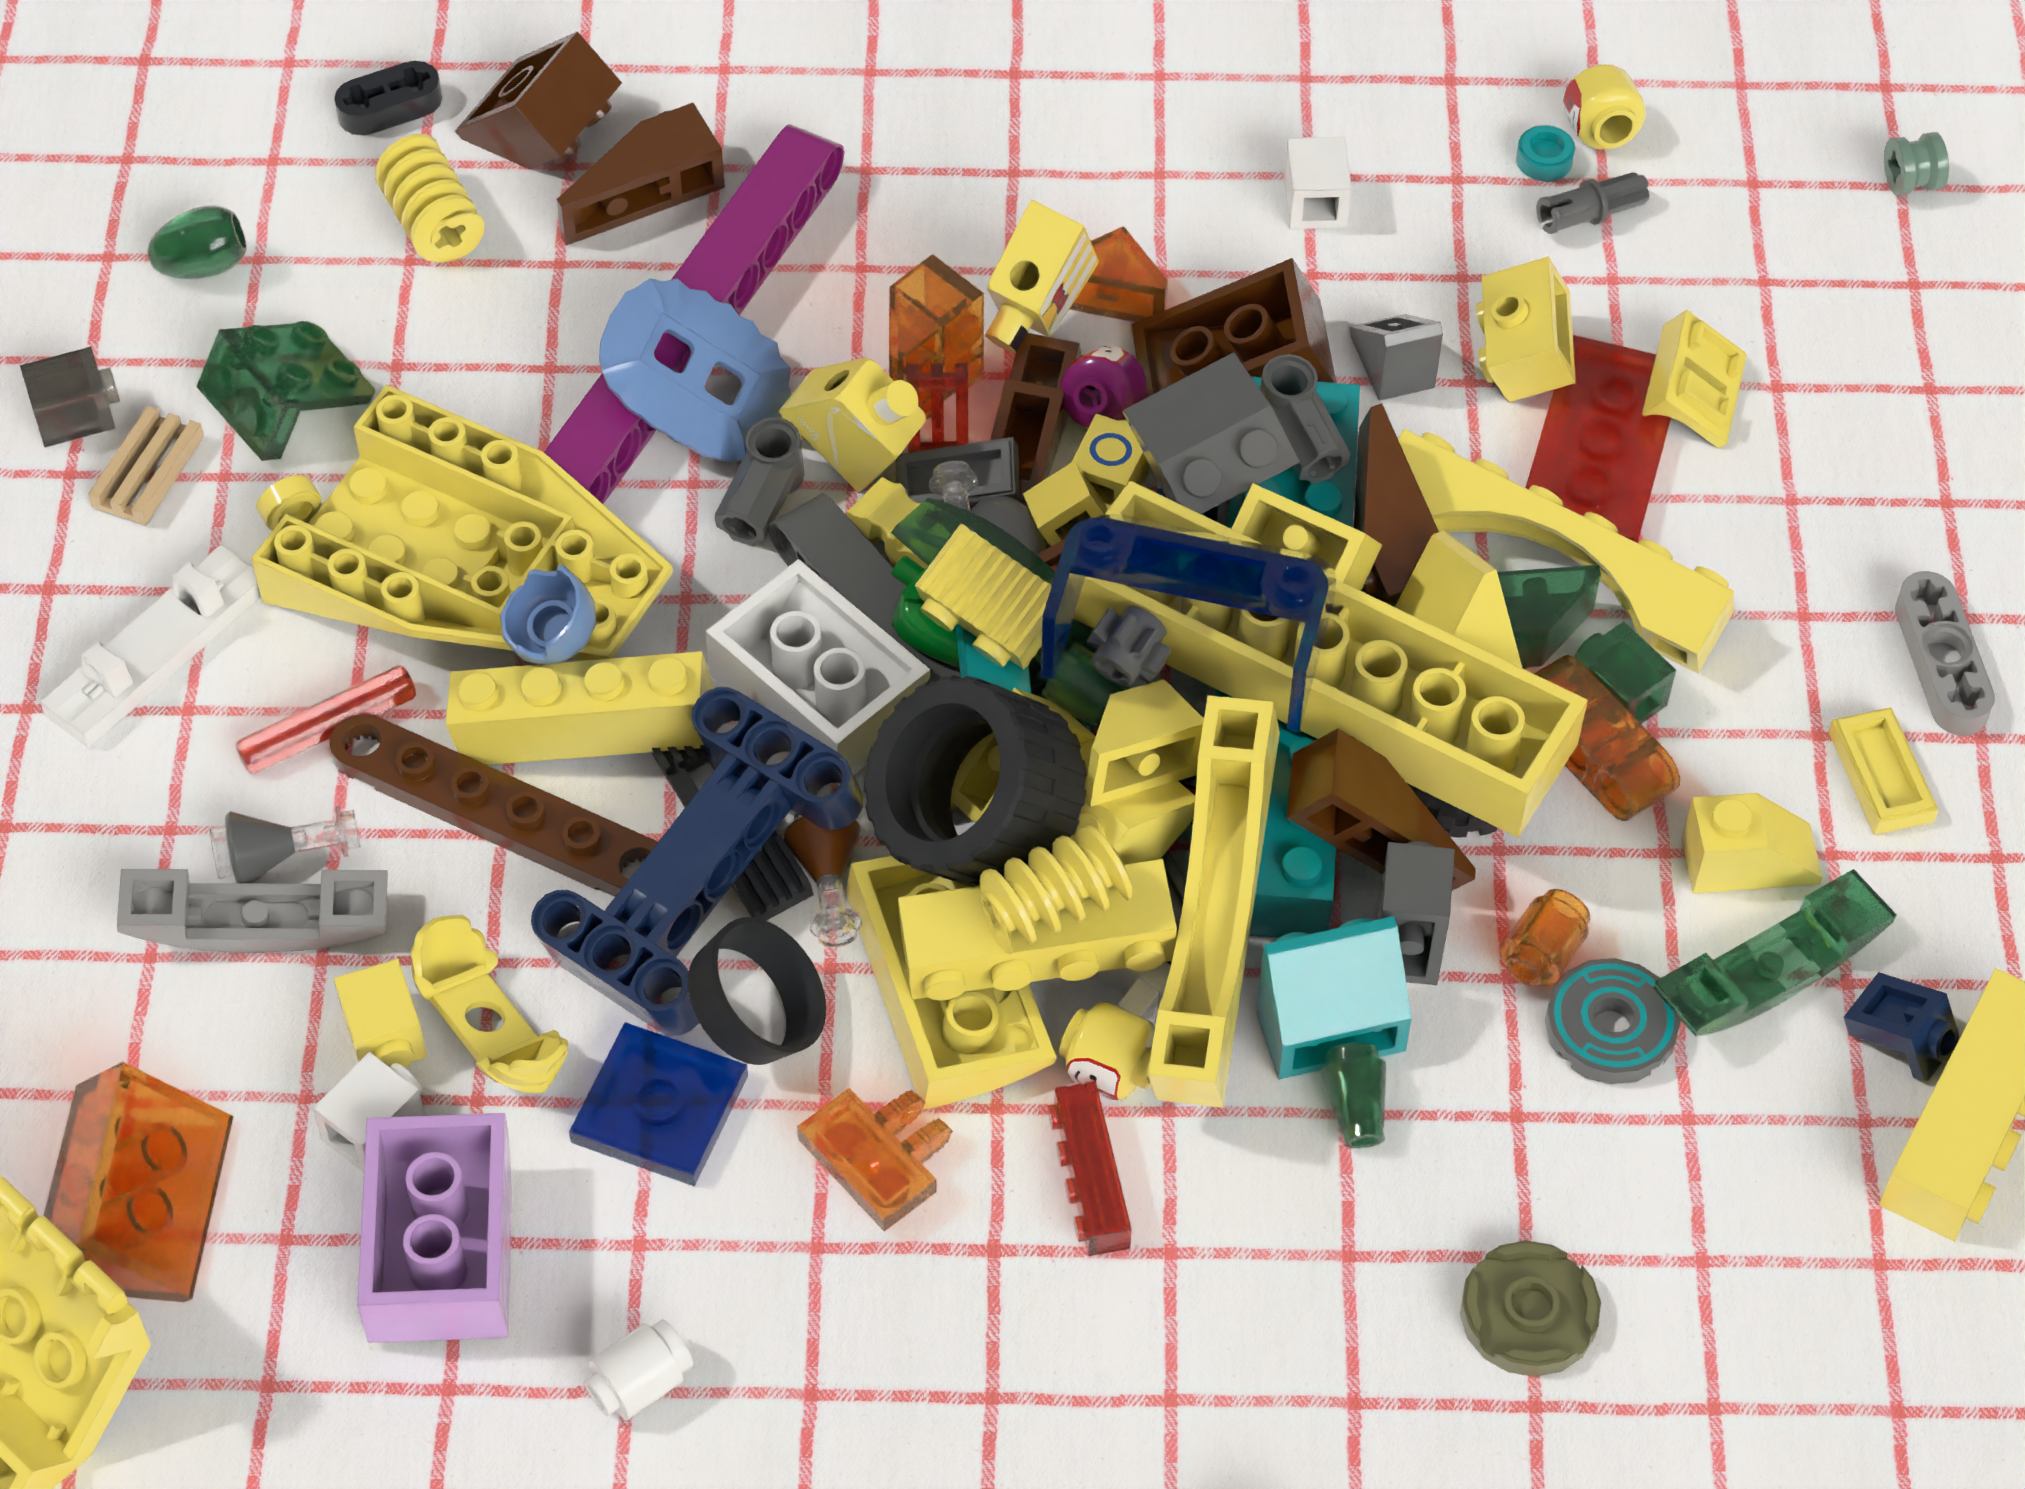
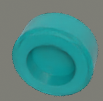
(1545, 153)

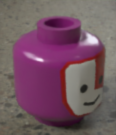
(1103, 384)

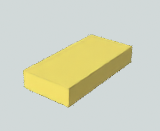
(1883, 771)

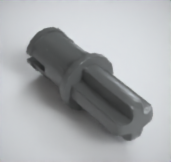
(1592, 202)

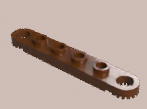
(490, 803)

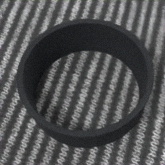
(789, 971)

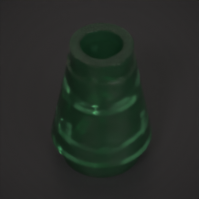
(1356, 1091)

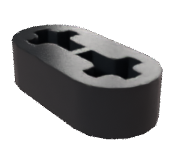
(388, 97)

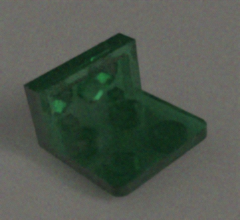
(273, 372)

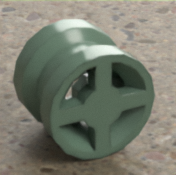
(1916, 163)

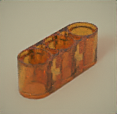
(1614, 752)

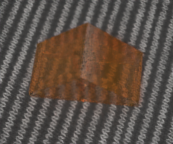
(1124, 282)

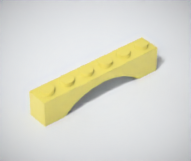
(1668, 603)
(1210, 951)

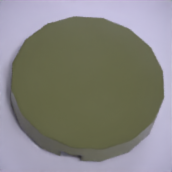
(1530, 1308)

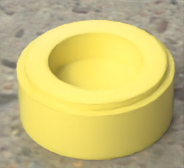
(289, 496)

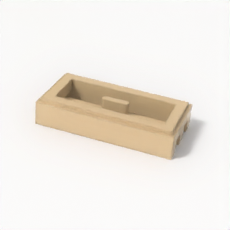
(137, 461)

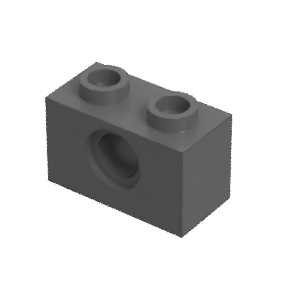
(1418, 895)

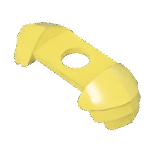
(453, 974)

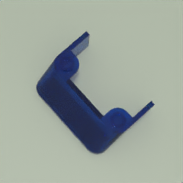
(1196, 568)

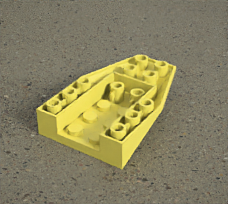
(446, 527)

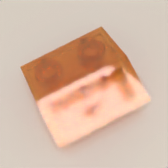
(935, 320)

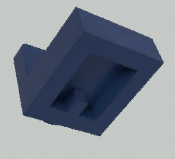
(1905, 1020)

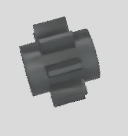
(1129, 646)

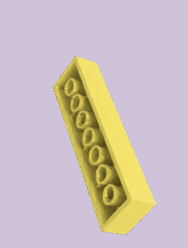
(1415, 694)

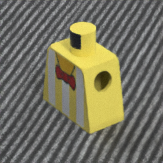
(1038, 275)

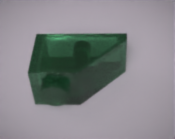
(1547, 607)

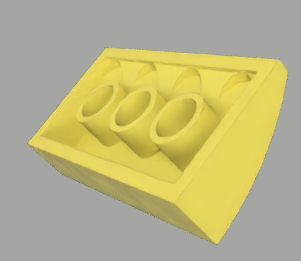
(952, 1044)

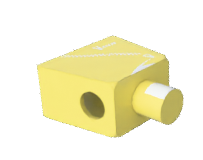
(855, 417)

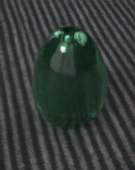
(198, 243)

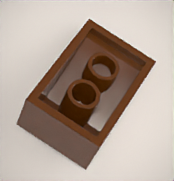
(1253, 317)

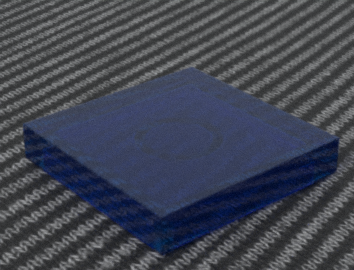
(659, 1104)

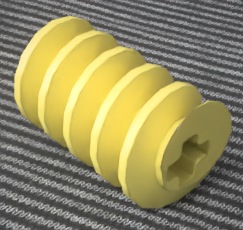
(428, 199)
(1052, 884)

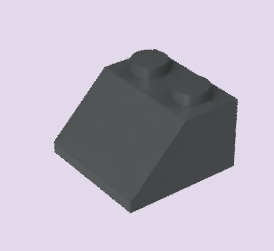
(1210, 435)

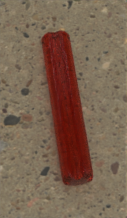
(318, 721)

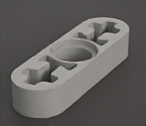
(1939, 677)

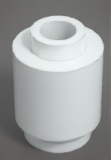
(638, 1369)

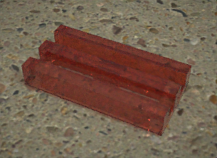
(937, 382)

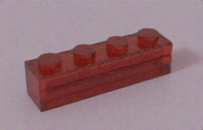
(1091, 1167)

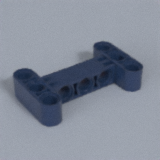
(698, 858)

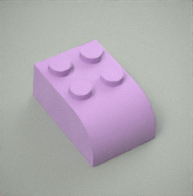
(435, 1228)

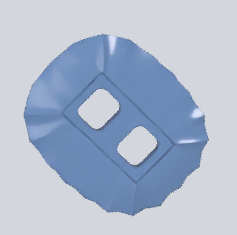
(679, 401)

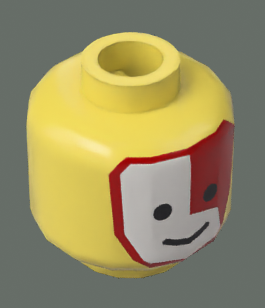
(1604, 107)
(1108, 1048)

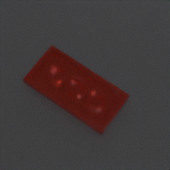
(1596, 441)

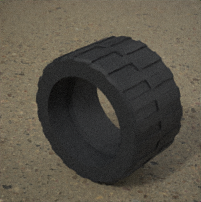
(918, 761)

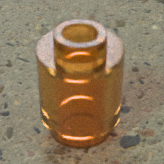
(1546, 938)

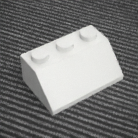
(814, 661)

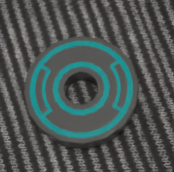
(1606, 1054)

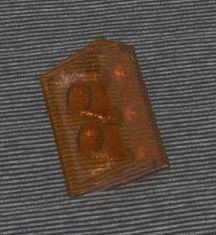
(139, 1180)

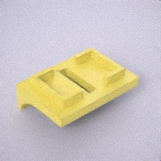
(1696, 378)

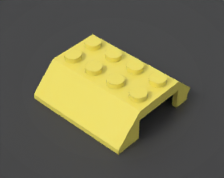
(63, 1348)

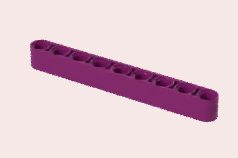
(727, 263)

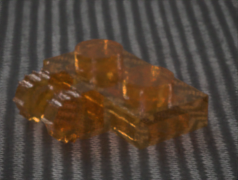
(868, 1157)

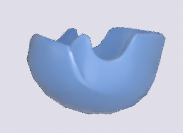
(549, 617)

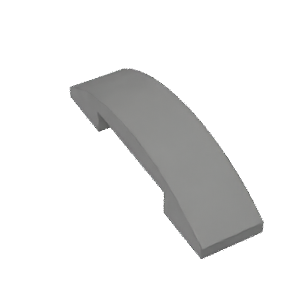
(252, 916)

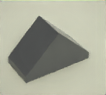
(1399, 353)

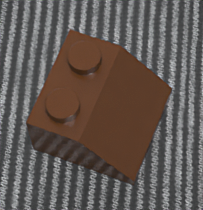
(543, 104)

